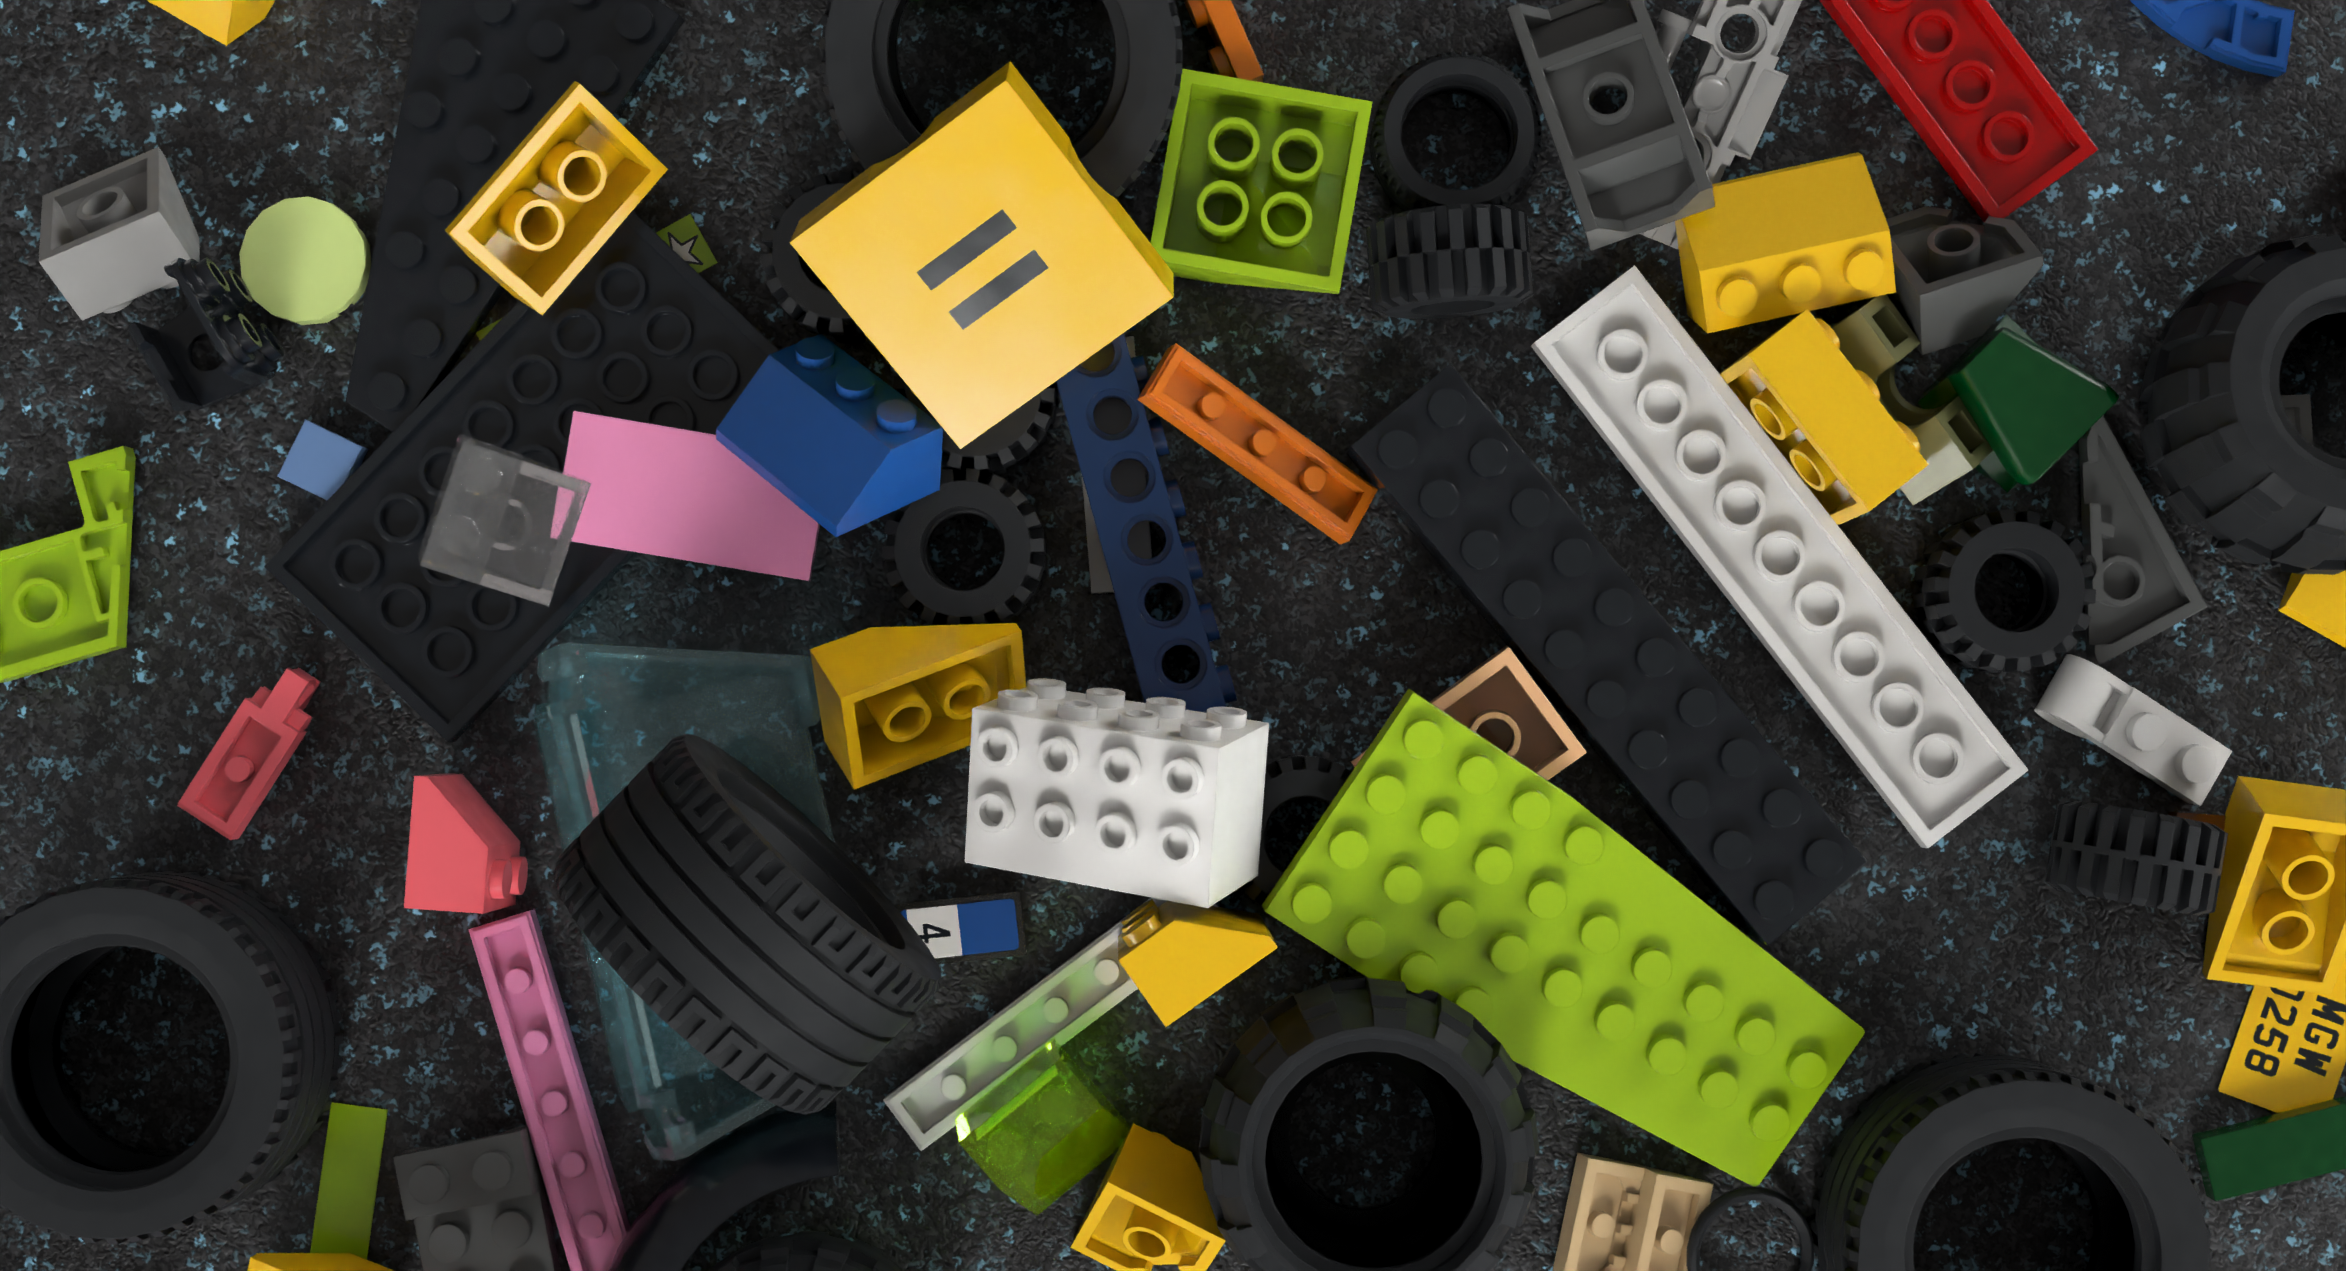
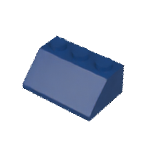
(833, 436)

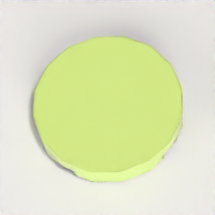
(305, 260)

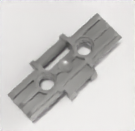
(1731, 89)

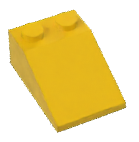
(910, 692)
(2281, 888)

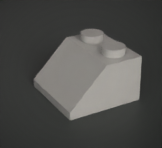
(115, 234)

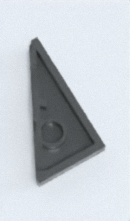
(2134, 562)

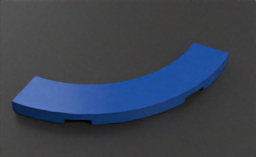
(2229, 31)

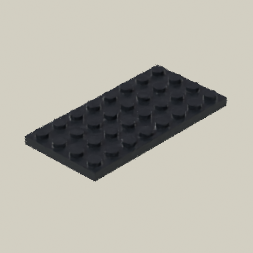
(622, 341)

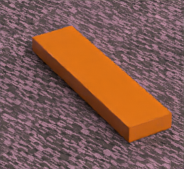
(1257, 444)

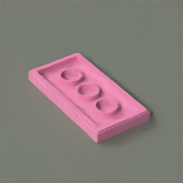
(683, 499)

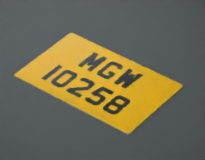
(2288, 1048)

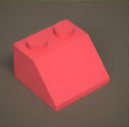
(460, 850)

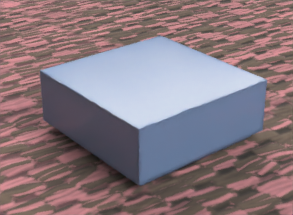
(321, 460)

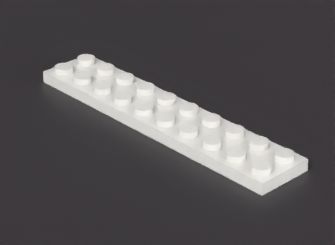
(1779, 558)

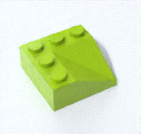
(1259, 183)

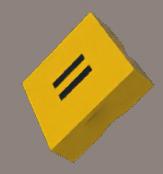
(984, 257)

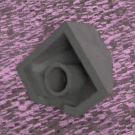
(1956, 273)

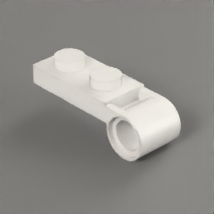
(2133, 728)

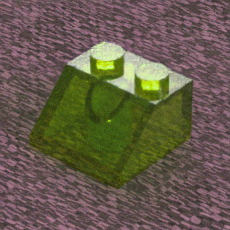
(1041, 1128)

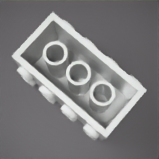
(1117, 791)

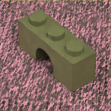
(1949, 438)

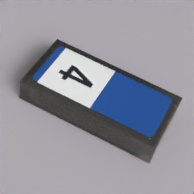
(969, 926)

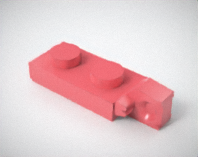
(250, 755)

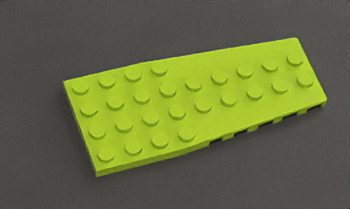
(1562, 943)

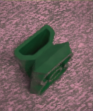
(2022, 402)

